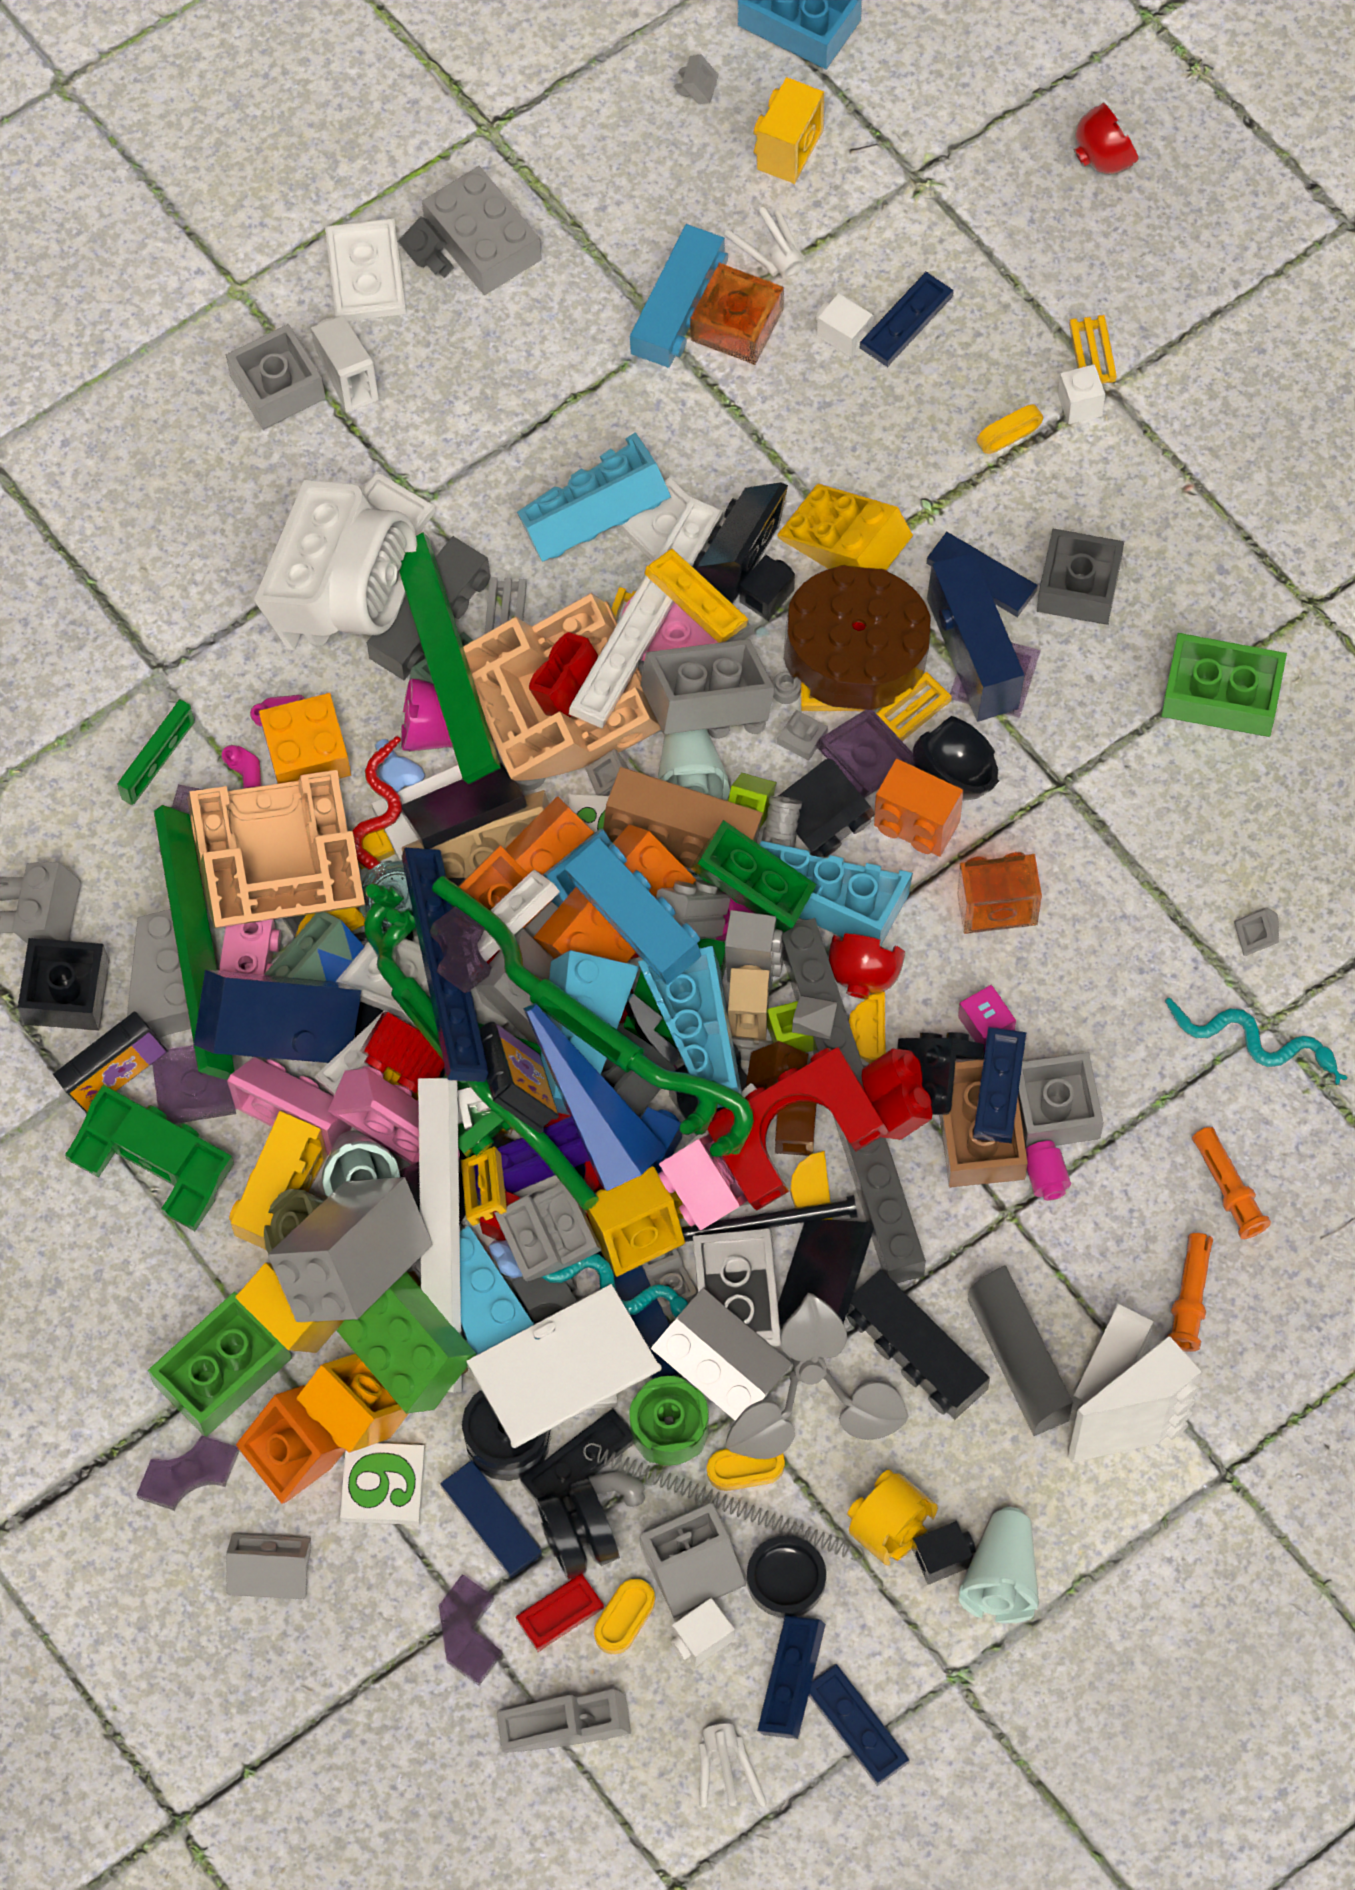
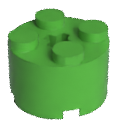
(669, 1443)

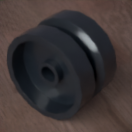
(491, 1447)
(573, 1529)

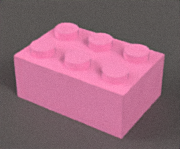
(701, 1183)

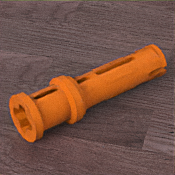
(1237, 1197)
(1188, 1309)

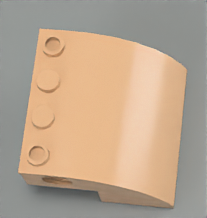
(527, 738)
(275, 850)

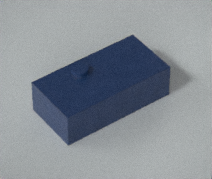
(975, 636)
(275, 1016)

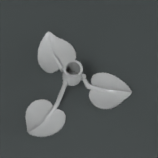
(807, 1339)

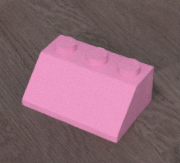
(266, 1088)
(379, 1111)

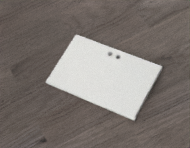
(566, 1370)

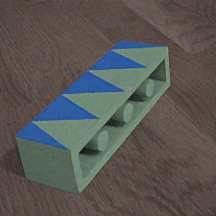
(318, 951)

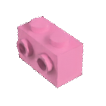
(250, 947)

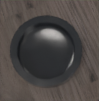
(786, 1576)

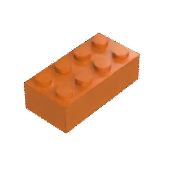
(580, 925)

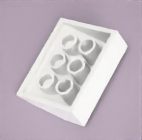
(1138, 1406)

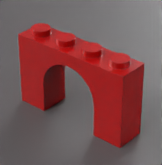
(823, 1081)

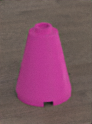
(424, 721)

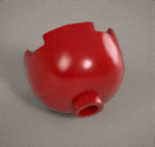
(1103, 142)
(864, 965)

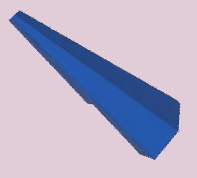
(610, 1130)

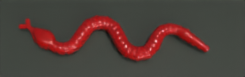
(391, 797)

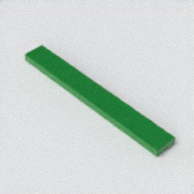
(447, 662)
(189, 922)

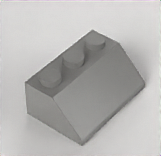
(505, 994)
(721, 1355)

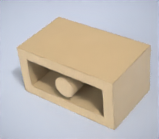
(748, 1002)

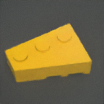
(287, 1161)

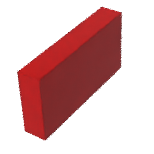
(559, 1612)

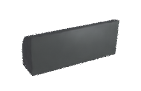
(1020, 1351)

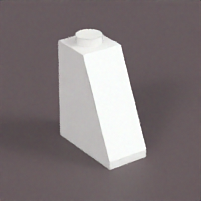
(345, 362)
(1117, 1351)

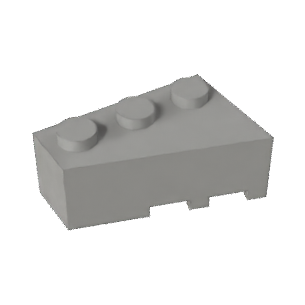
(156, 976)

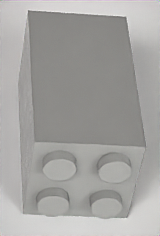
(350, 1250)

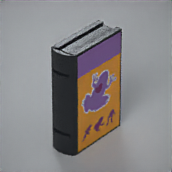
(110, 1060)
(517, 1077)

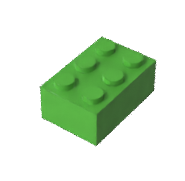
(1224, 685)
(408, 1346)
(218, 1365)

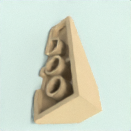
(469, 850)

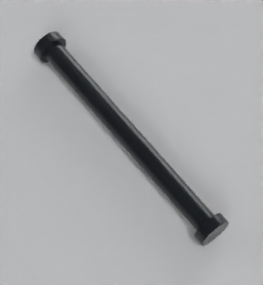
(776, 1218)

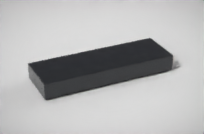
(569, 1462)

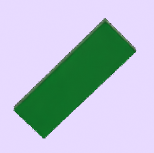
(156, 752)

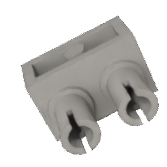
(45, 902)

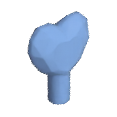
(398, 771)
(503, 1256)

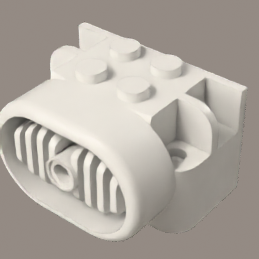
(335, 566)

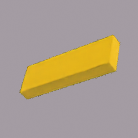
(696, 596)

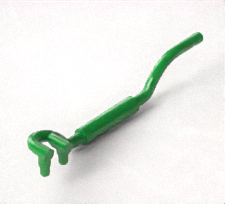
(420, 1011)
(605, 1037)

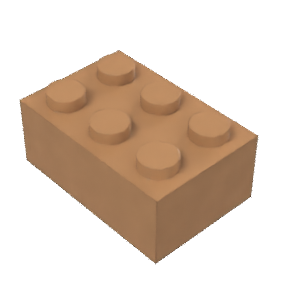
(971, 1159)

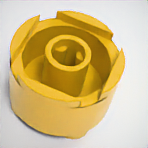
(890, 1517)

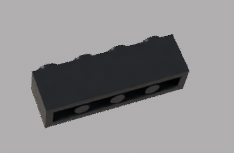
(917, 1345)

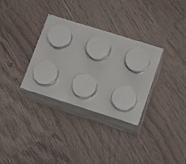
(482, 230)
(707, 686)

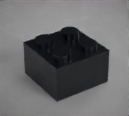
(63, 984)

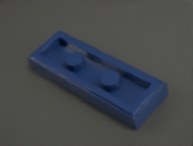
(906, 319)
(1006, 586)
(999, 1085)
(491, 1519)
(791, 1677)
(857, 1725)

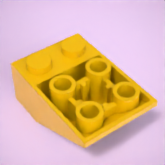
(846, 529)

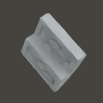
(547, 1232)

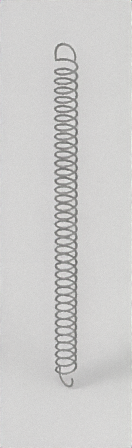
(724, 1499)

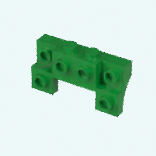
(156, 1145)

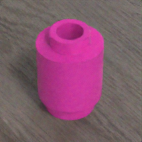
(1047, 1170)

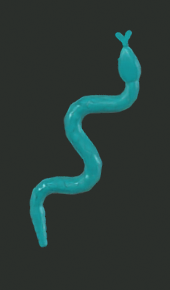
(1323, 1054)
(606, 1277)

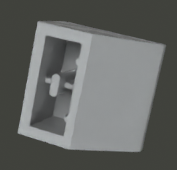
(692, 1560)

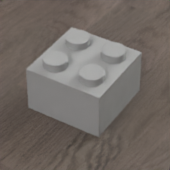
(275, 376)
(1059, 1100)

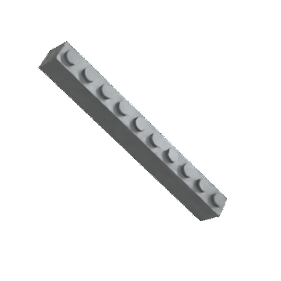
(873, 1165)

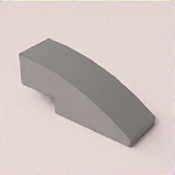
(564, 1721)

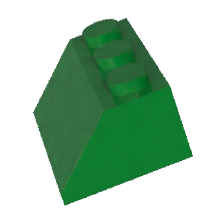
(753, 876)

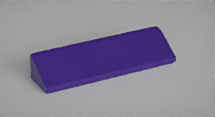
(525, 1167)

